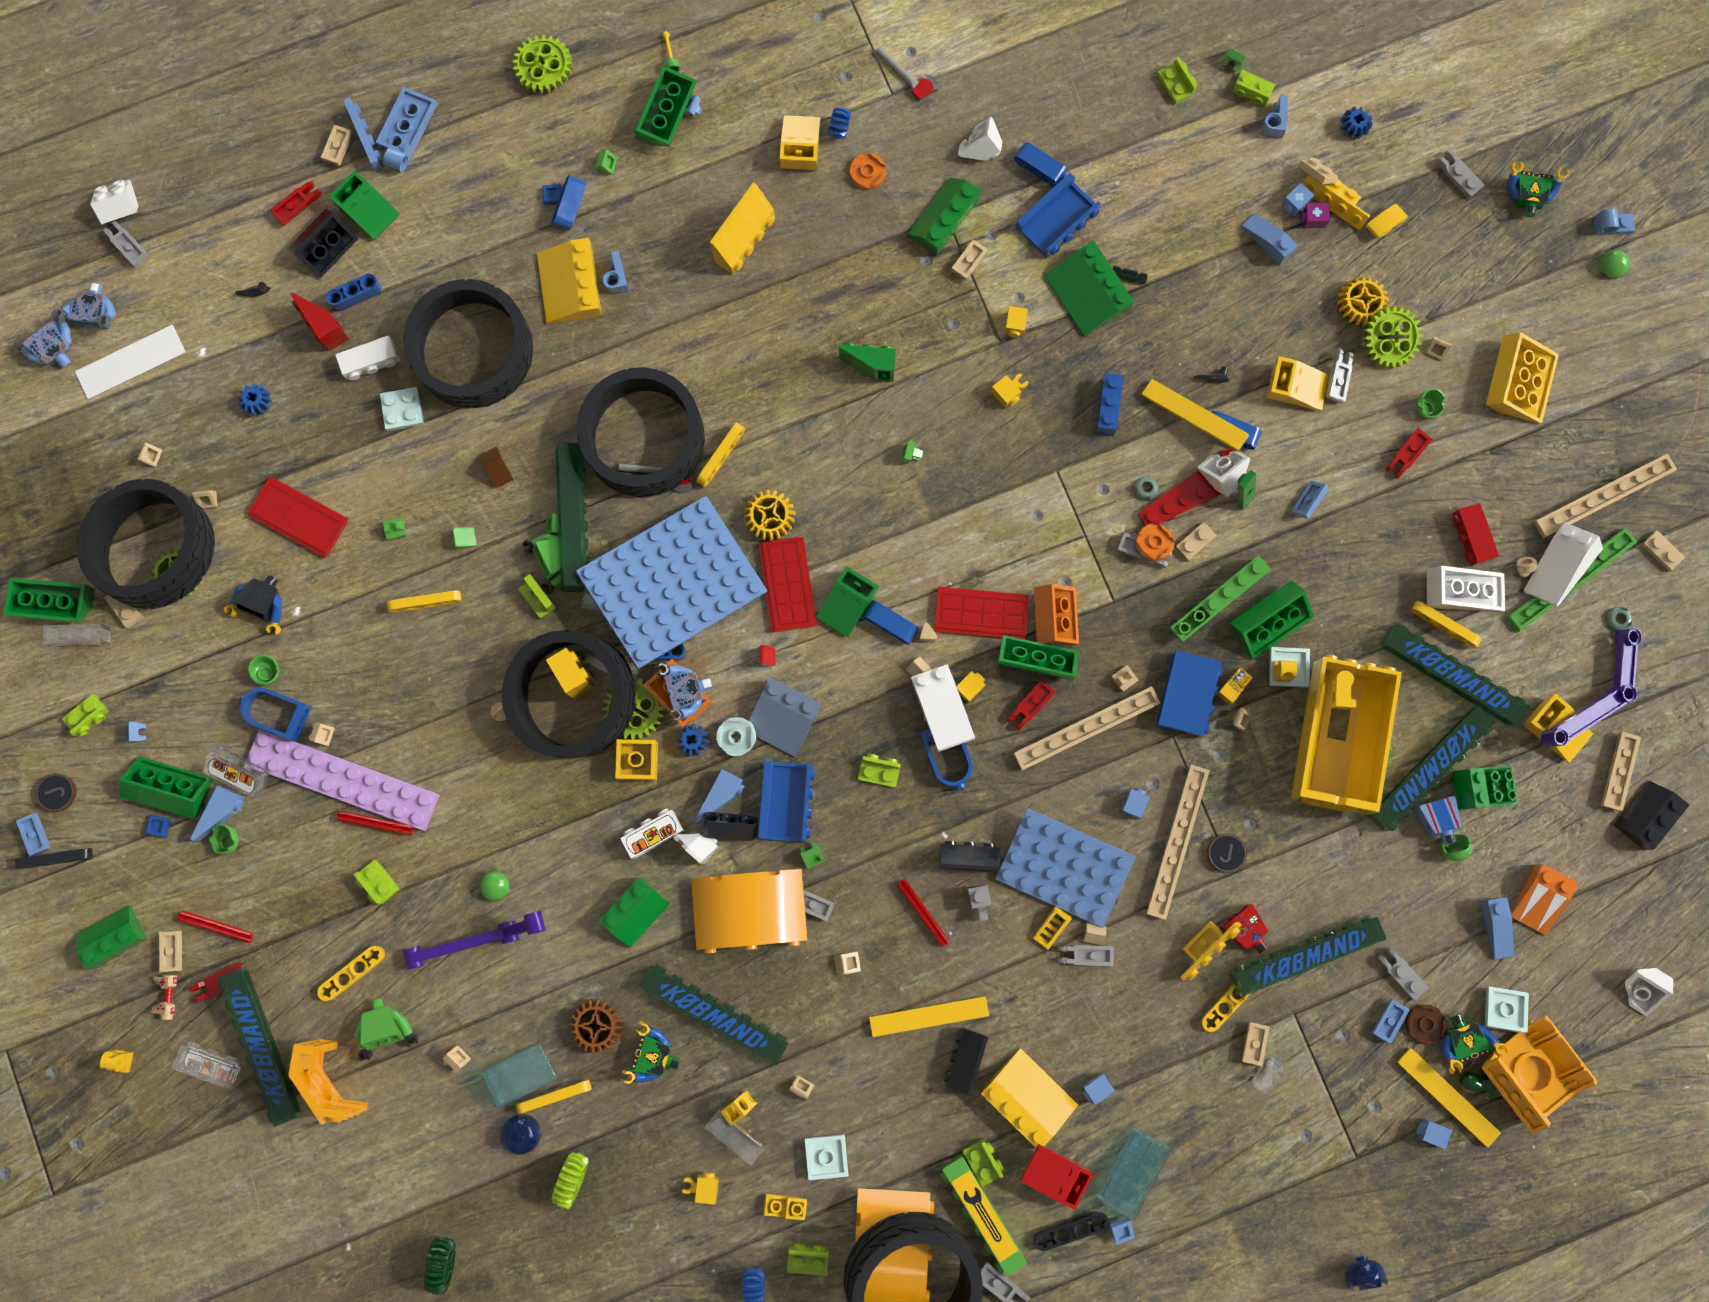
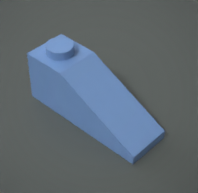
(1270, 238)
(722, 792)
(219, 809)
(1498, 926)

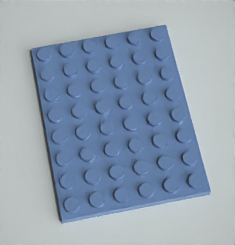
(671, 582)

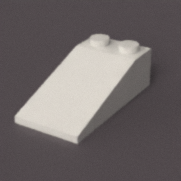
(1563, 564)
(1465, 589)
(942, 707)

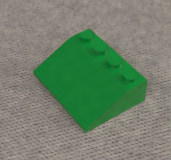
(1089, 289)

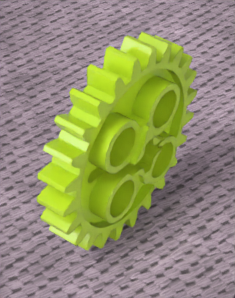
(535, 50)
(1392, 318)
(647, 724)

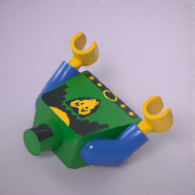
(1532, 189)
(1468, 1042)
(651, 1056)

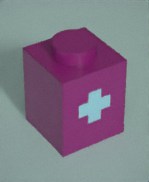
(1315, 215)

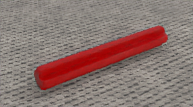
(375, 823)
(923, 913)
(216, 926)

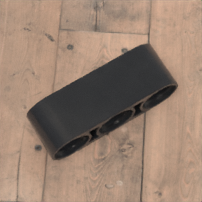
(728, 826)

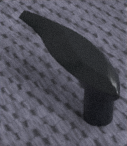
(253, 291)
(1218, 378)

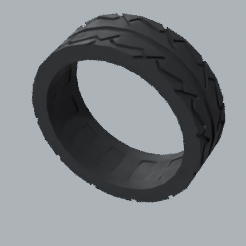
(445, 298)
(628, 382)
(112, 511)
(516, 692)
(906, 1230)

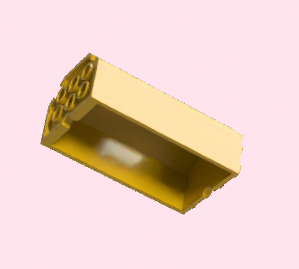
(1352, 771)

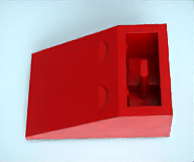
(323, 325)
(1057, 1176)

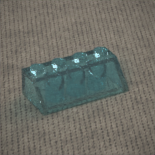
(1134, 1173)

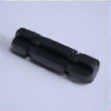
(1130, 275)

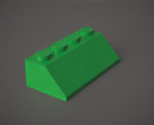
(665, 108)
(945, 214)
(48, 600)
(1272, 619)
(1038, 658)
(165, 787)

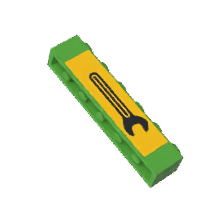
(984, 1215)

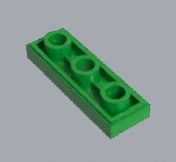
(1246, 489)

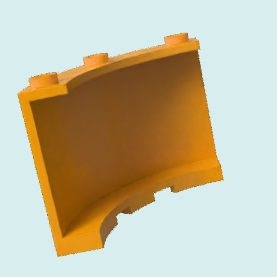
(749, 910)
(904, 1271)

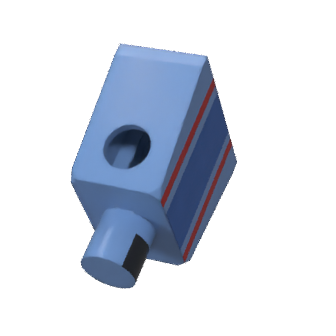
(1440, 818)

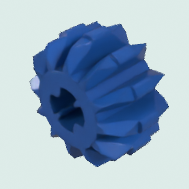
(1363, 122)
(839, 123)
(261, 396)
(691, 733)
(753, 1285)

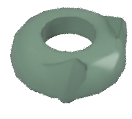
(1146, 495)
(1610, 618)

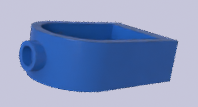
(296, 723)
(926, 737)

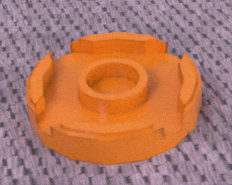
(867, 171)
(1155, 542)

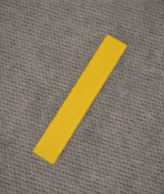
(1195, 415)
(929, 1016)
(1448, 1097)

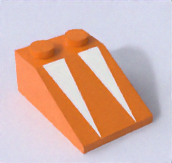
(1543, 898)

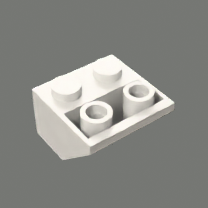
(114, 201)

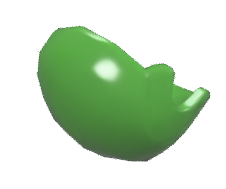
(1614, 263)
(1430, 403)
(263, 670)
(224, 839)
(1459, 850)
(494, 885)

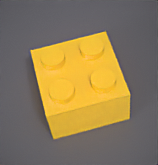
(636, 760)

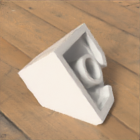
(983, 142)
(1224, 471)
(697, 846)
(1648, 989)

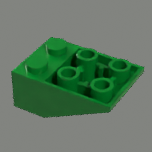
(363, 205)
(870, 360)
(847, 601)
(1484, 787)

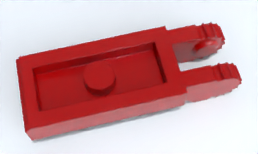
(295, 203)
(1410, 451)
(1032, 703)
(211, 984)

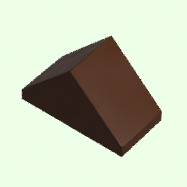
(496, 467)

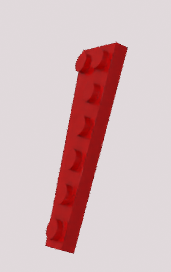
(1182, 498)

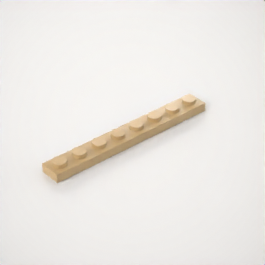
(1605, 495)
(1086, 728)
(1177, 842)

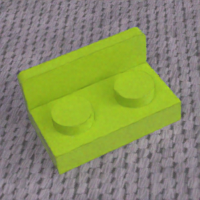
(1178, 81)
(1253, 88)
(536, 597)
(85, 715)
(879, 771)
(376, 883)
(982, 1162)
(808, 1260)

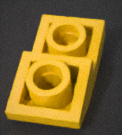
(1386, 221)
(785, 1206)

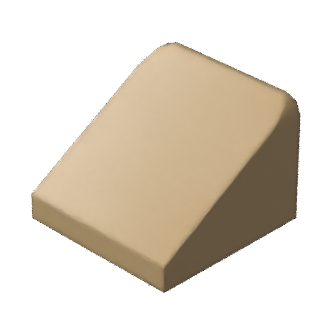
(847, 963)

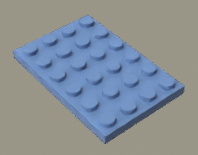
(1065, 867)

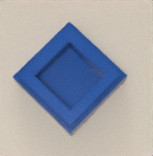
(551, 194)
(158, 826)

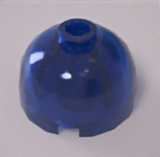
(521, 1134)
(1366, 1274)

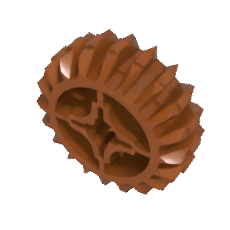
(595, 1035)

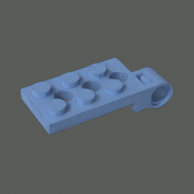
(399, 156)

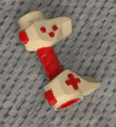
(166, 1008)

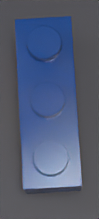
(1109, 404)

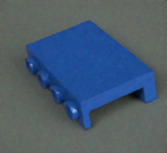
(1057, 216)
(1189, 693)
(786, 801)

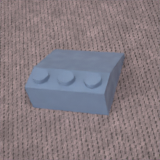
(784, 716)

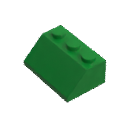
(634, 912)
(109, 938)

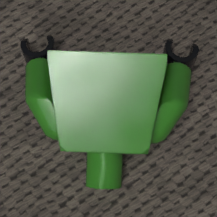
(547, 553)
(381, 1028)

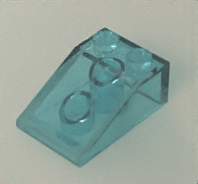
(518, 1075)

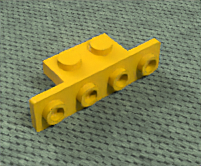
(1341, 200)
(1205, 944)

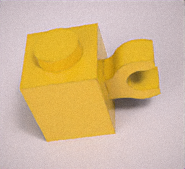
(1008, 391)
(705, 1188)

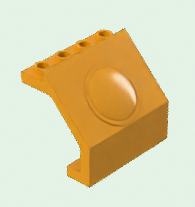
(1538, 1073)
(316, 1087)

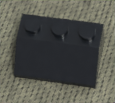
(323, 243)
(1651, 815)
(969, 856)
(966, 1061)

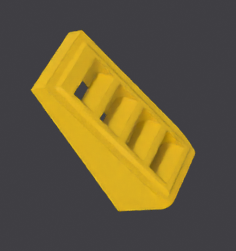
(1051, 916)

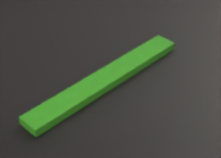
(1536, 607)

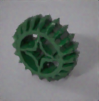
(439, 1265)

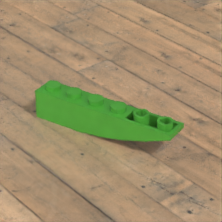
(1220, 598)

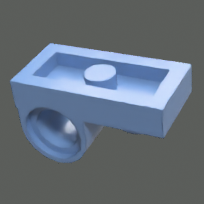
(1278, 118)
(1610, 222)
(616, 274)

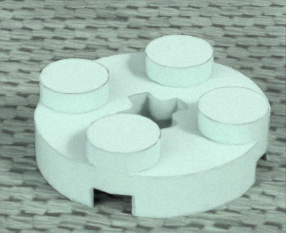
(744, 728)

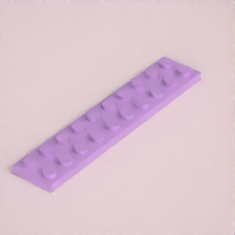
(343, 780)

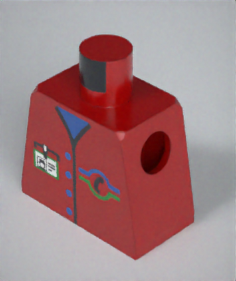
(1251, 930)

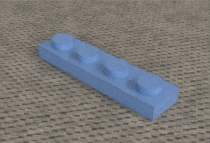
(361, 127)

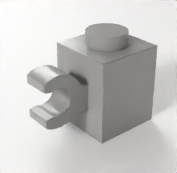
(979, 898)

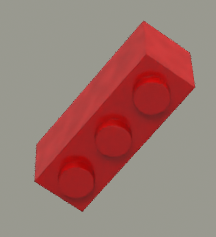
(1475, 534)

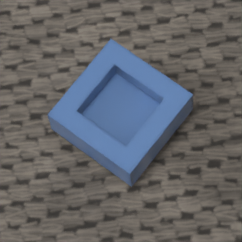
(1122, 1230)

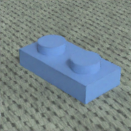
(1309, 499)
(33, 834)
(1390, 1021)

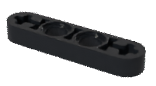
(53, 858)
(1070, 1228)

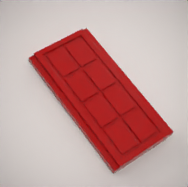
(298, 517)
(787, 584)
(981, 613)

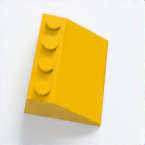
(742, 230)
(569, 281)
(1522, 378)
(1029, 1099)

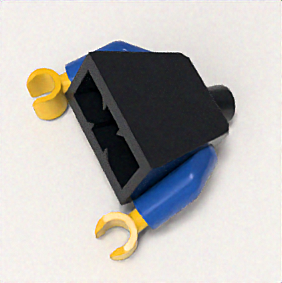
(259, 601)

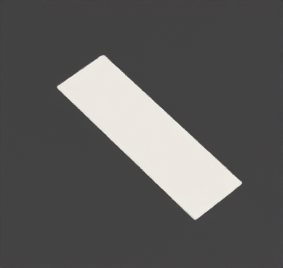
(130, 361)

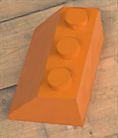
(1056, 615)
(659, 690)

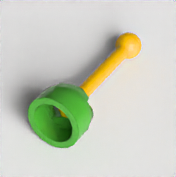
(671, 63)

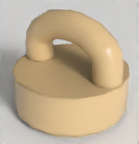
(1526, 566)
(497, 712)

